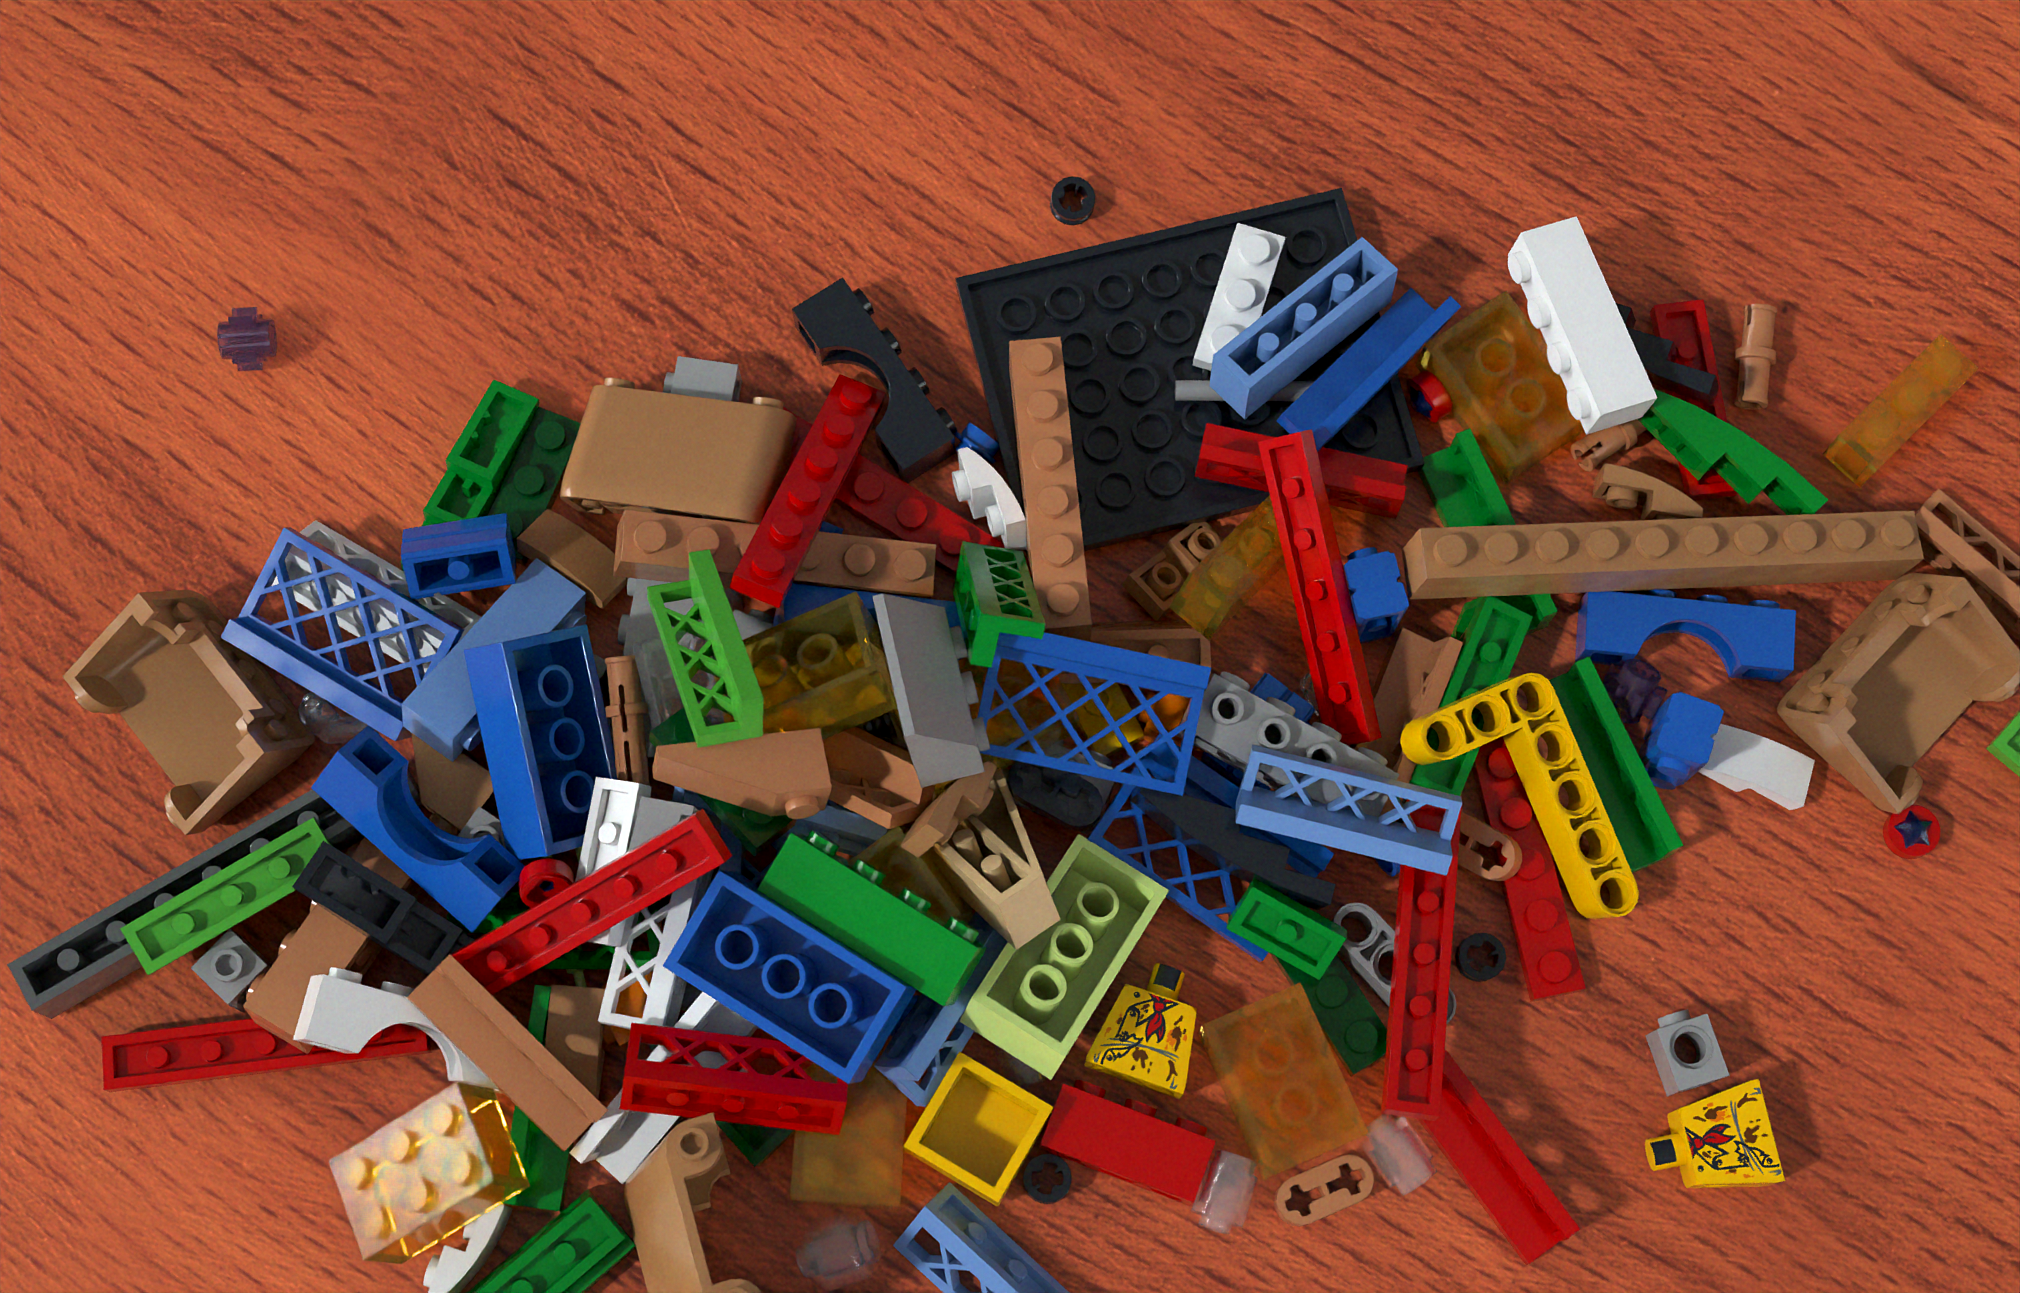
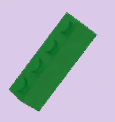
(873, 918)

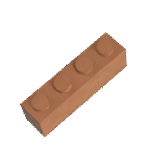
(318, 944)

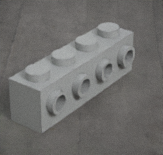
(1236, 719)

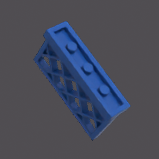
(1107, 664)
(311, 666)
(1207, 785)

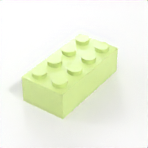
(1050, 987)

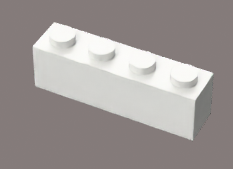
(1580, 325)

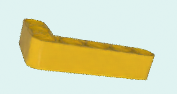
(1541, 781)

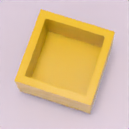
(978, 1129)

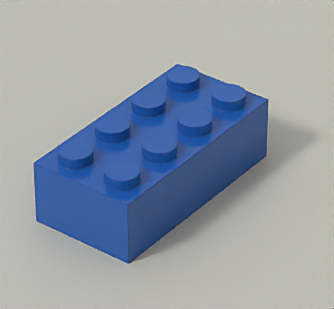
(542, 736)
(789, 977)

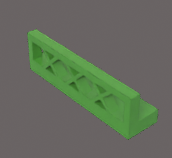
(723, 643)
(223, 898)

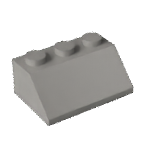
(931, 689)

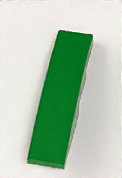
(1707, 442)
(482, 456)

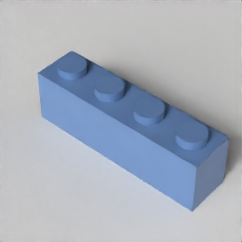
(1302, 327)
(443, 704)

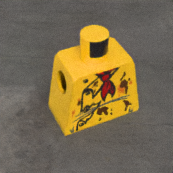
(1148, 1035)
(1720, 1141)

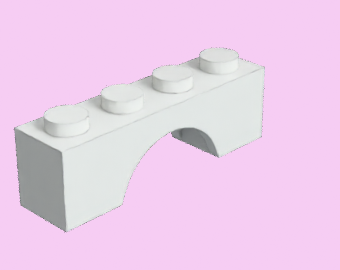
(345, 1015)

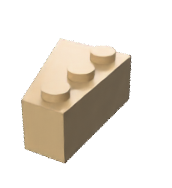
(997, 869)

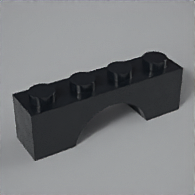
(840, 330)

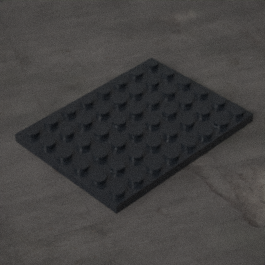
(1130, 331)

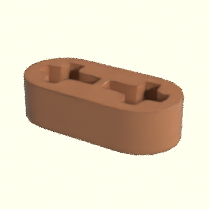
(1489, 836)
(1329, 1202)

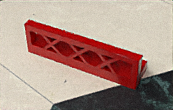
(1349, 478)
(735, 1089)
(1496, 1169)

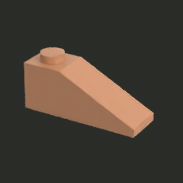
(764, 774)

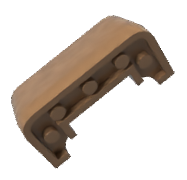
(678, 454)
(1901, 683)
(192, 702)
(661, 1207)

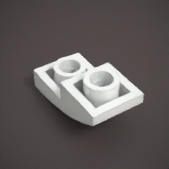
(990, 497)
(1755, 762)
(455, 1267)

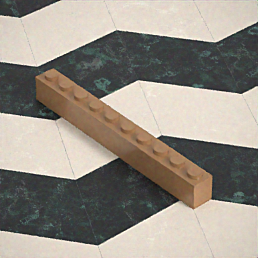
(1660, 554)

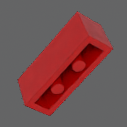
(1128, 1142)

